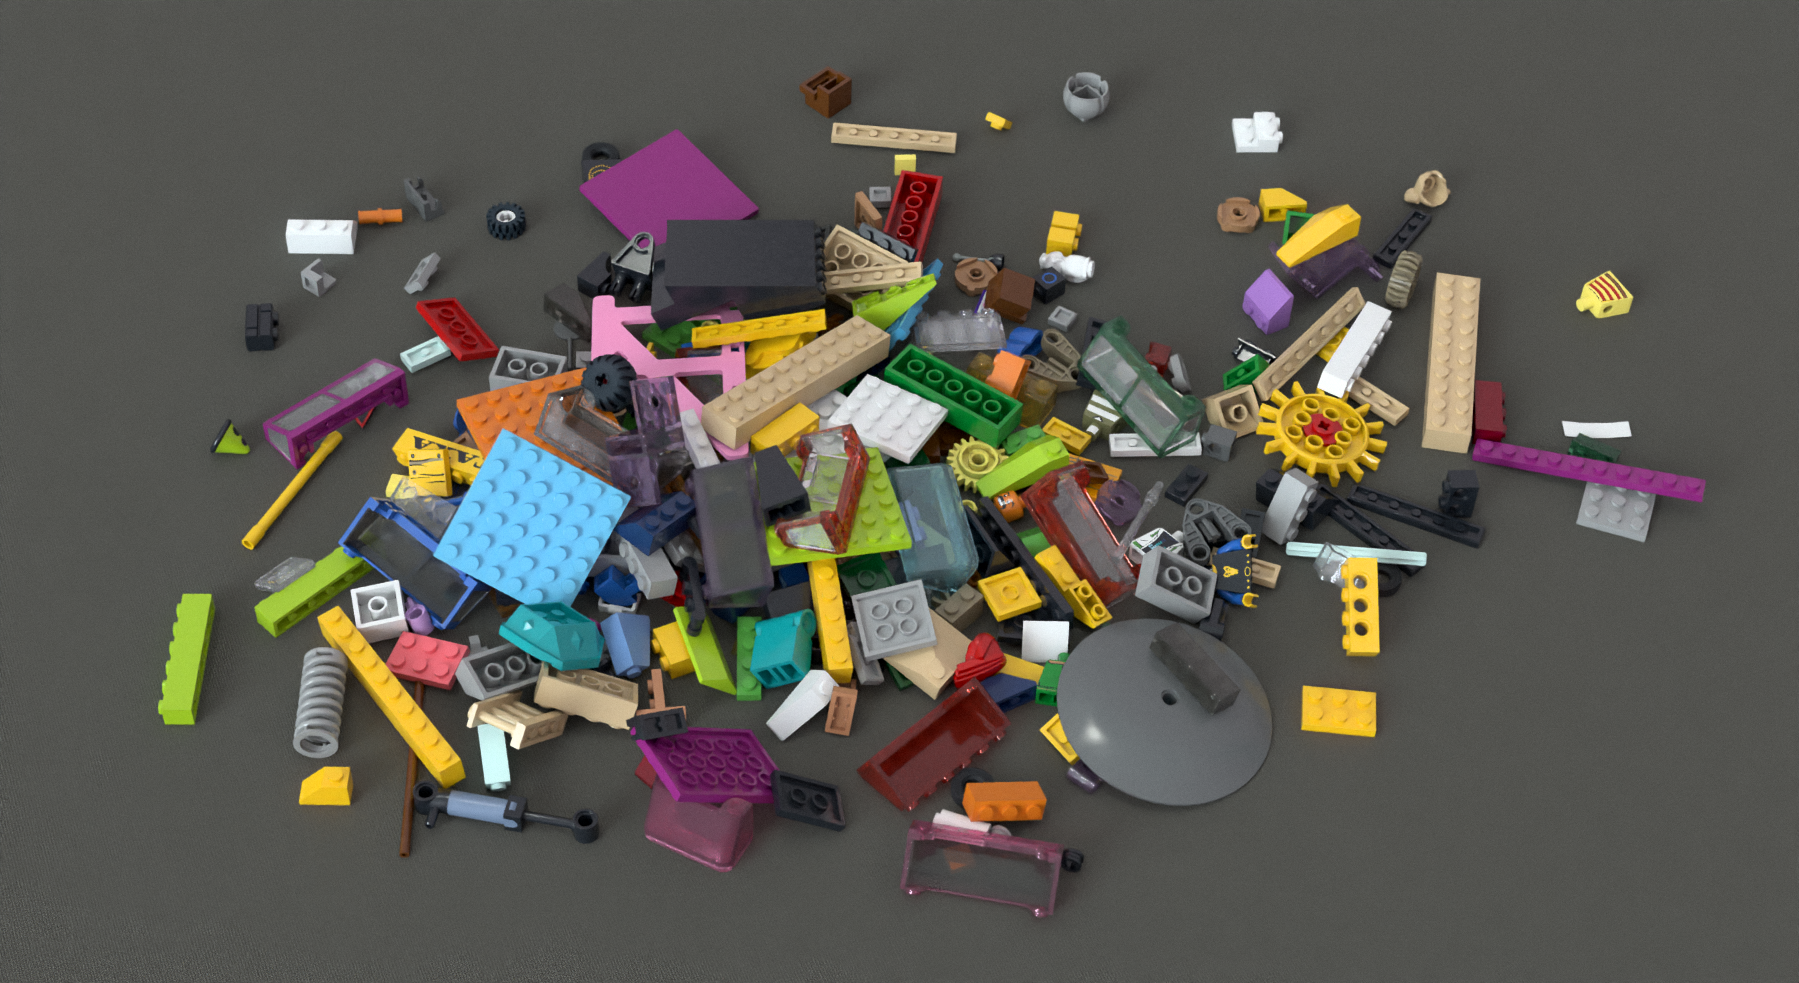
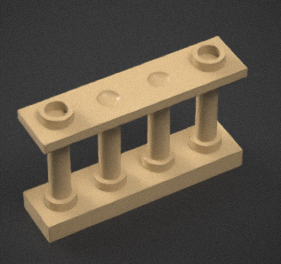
(520, 720)

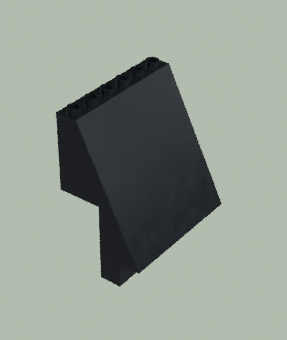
(756, 263)

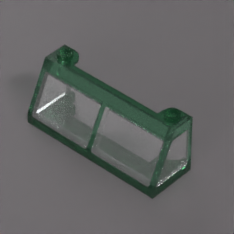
(1139, 391)

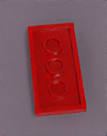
(457, 329)

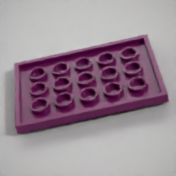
(711, 765)

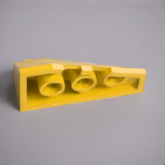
(1320, 234)

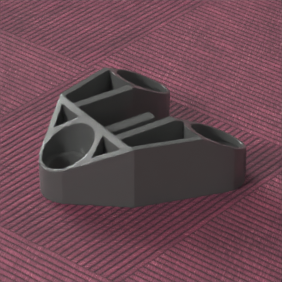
(1225, 521)

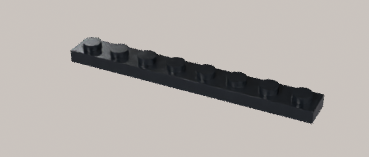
(1016, 550)

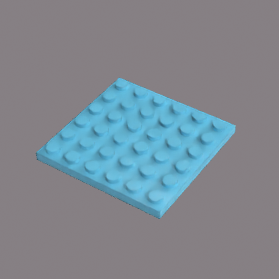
(531, 523)

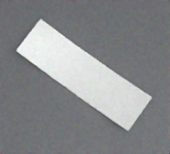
(1597, 430)

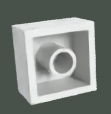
(380, 611)

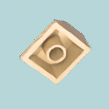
(1234, 409)

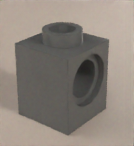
(1218, 442)

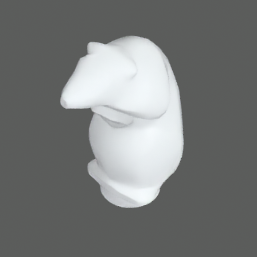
(1073, 268)

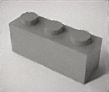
(1289, 506)

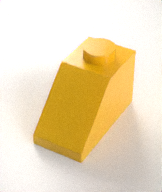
(1275, 203)
(327, 787)

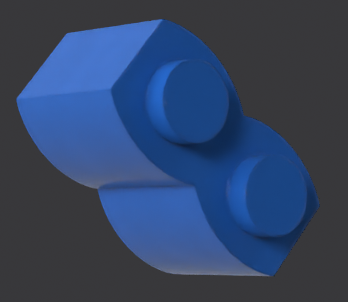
(1024, 342)

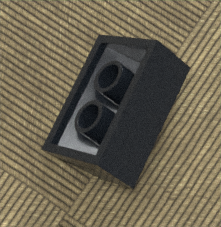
(1317, 509)
(990, 552)

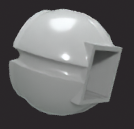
(1086, 95)

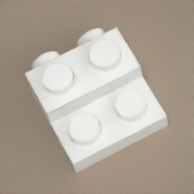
(1257, 133)

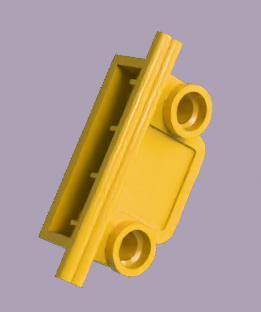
(768, 351)

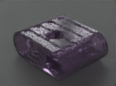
(1084, 777)

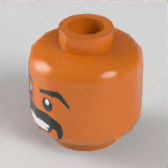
(1010, 505)

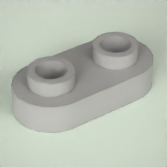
(1178, 368)

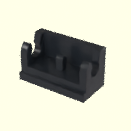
(658, 724)

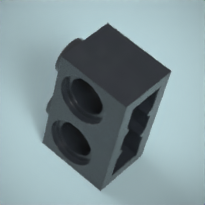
(1459, 493)

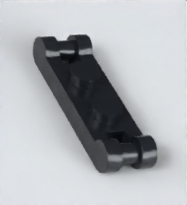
(694, 599)

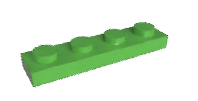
(747, 684)

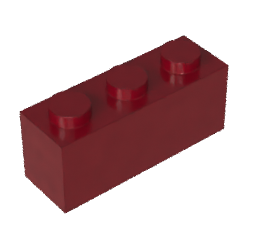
(1488, 411)

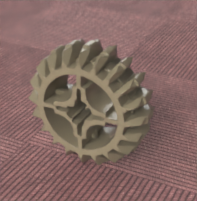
(1403, 279)

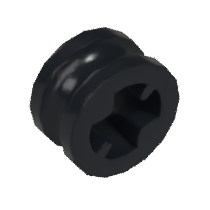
(1072, 860)

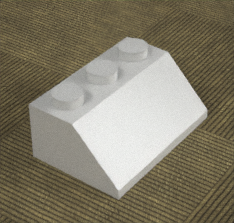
(321, 236)

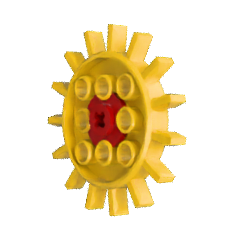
(1321, 433)

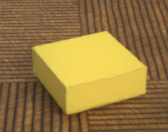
(904, 162)

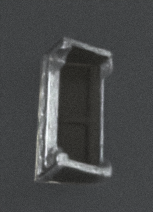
(580, 432)

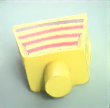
(1605, 297)

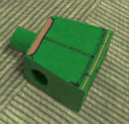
(1047, 686)

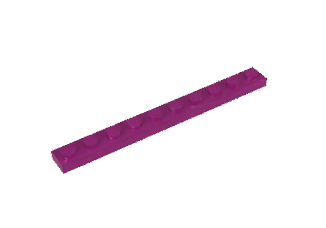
(1589, 470)

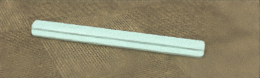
(1382, 555)

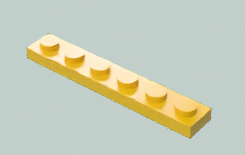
(759, 328)

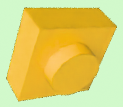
(998, 122)

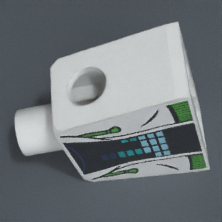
(1154, 538)

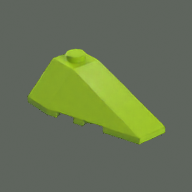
(887, 307)
(1025, 466)

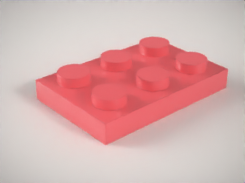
(426, 660)

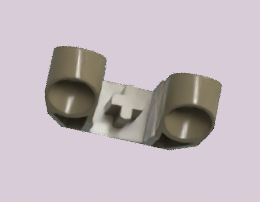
(1061, 364)

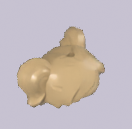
(1428, 190)

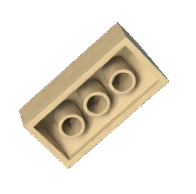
(587, 694)

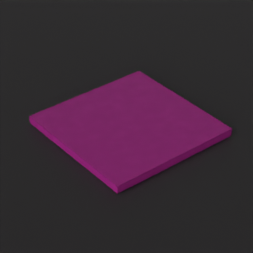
(664, 184)

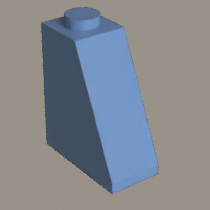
(628, 642)

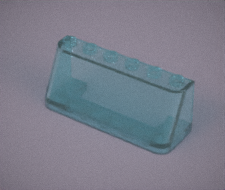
(938, 526)

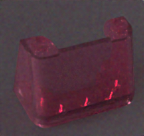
(700, 829)

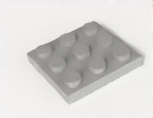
(1616, 510)
(894, 620)

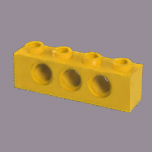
(1369, 619)

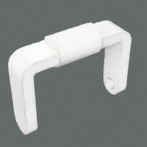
(612, 609)

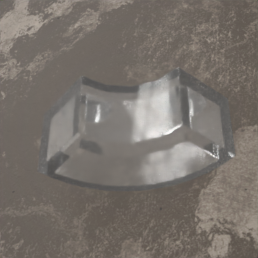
(1329, 565)

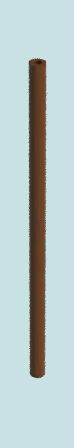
(410, 783)

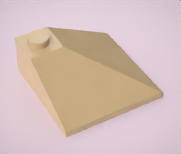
(935, 665)

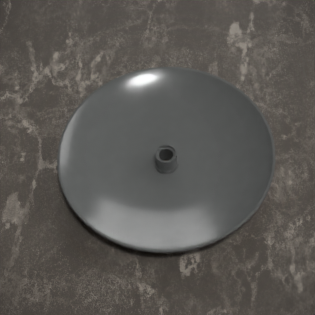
(1148, 730)

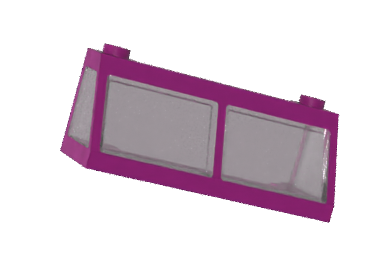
(334, 406)

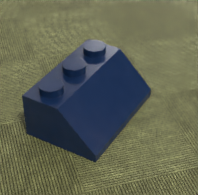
(657, 524)

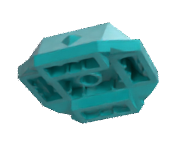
(555, 635)

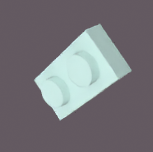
(425, 354)

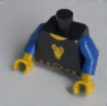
(1234, 571)

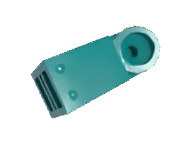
(783, 648)

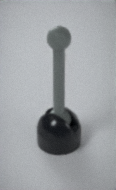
(996, 259)

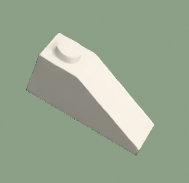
(802, 704)

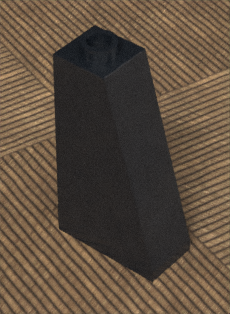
(779, 487)

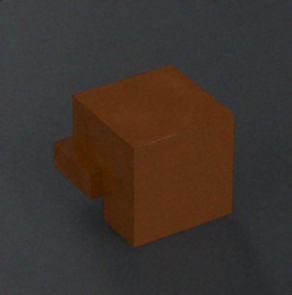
(827, 91)
(1010, 295)

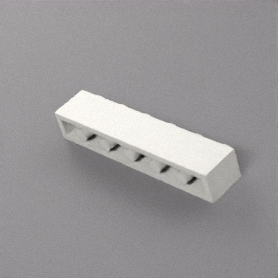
(1355, 350)

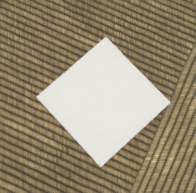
(1044, 640)

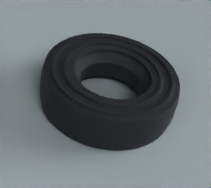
(600, 148)
(1395, 578)
(966, 776)

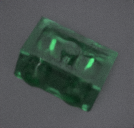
(1590, 448)

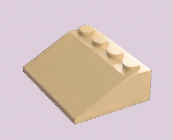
(850, 251)

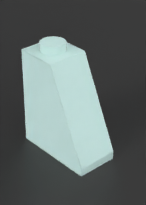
(494, 757)

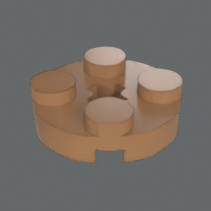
(1245, 222)
(970, 284)

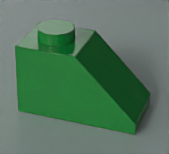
(1245, 373)

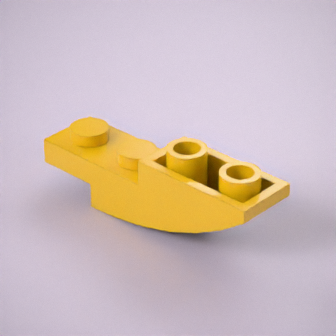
(1077, 593)

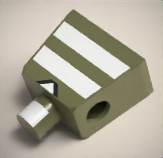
(1101, 418)

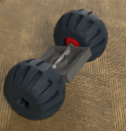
(609, 382)

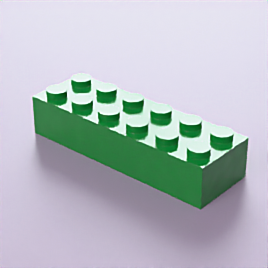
(970, 402)

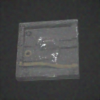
(284, 574)

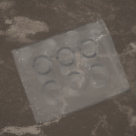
(958, 331)

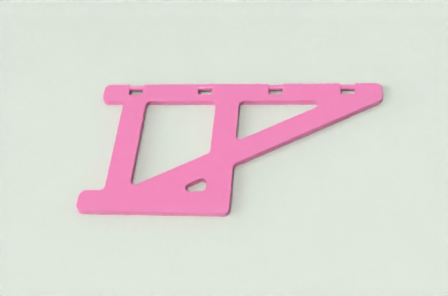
(612, 337)

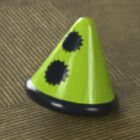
(229, 440)

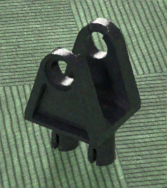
(634, 267)

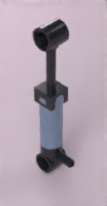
(512, 812)

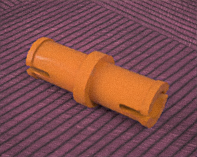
(380, 216)

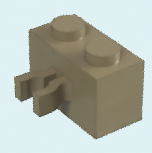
(960, 608)

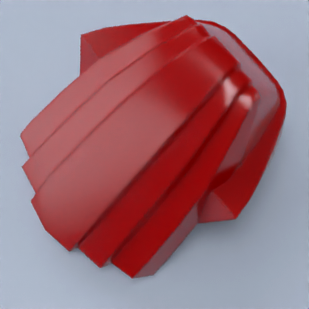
(982, 660)

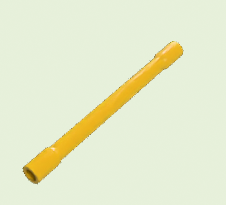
(258, 530)

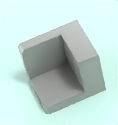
(315, 279)

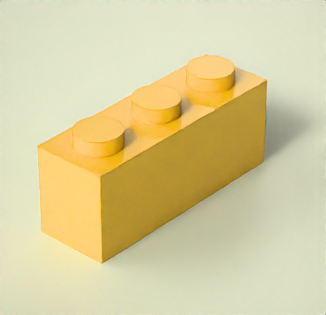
(786, 430)

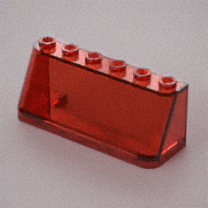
(936, 746)

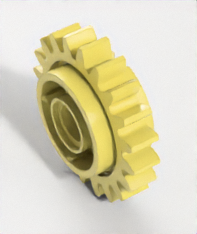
(968, 454)

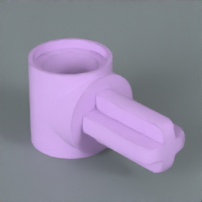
(418, 617)

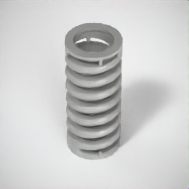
(325, 705)

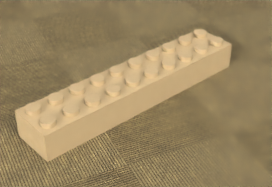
(1451, 363)
(795, 379)

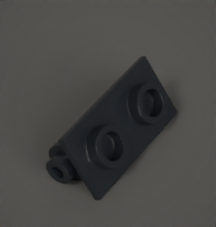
(1248, 349)

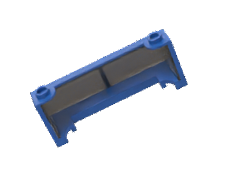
(404, 552)

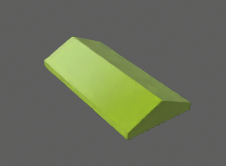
(706, 654)

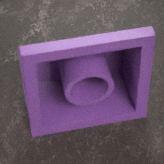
(1268, 303)

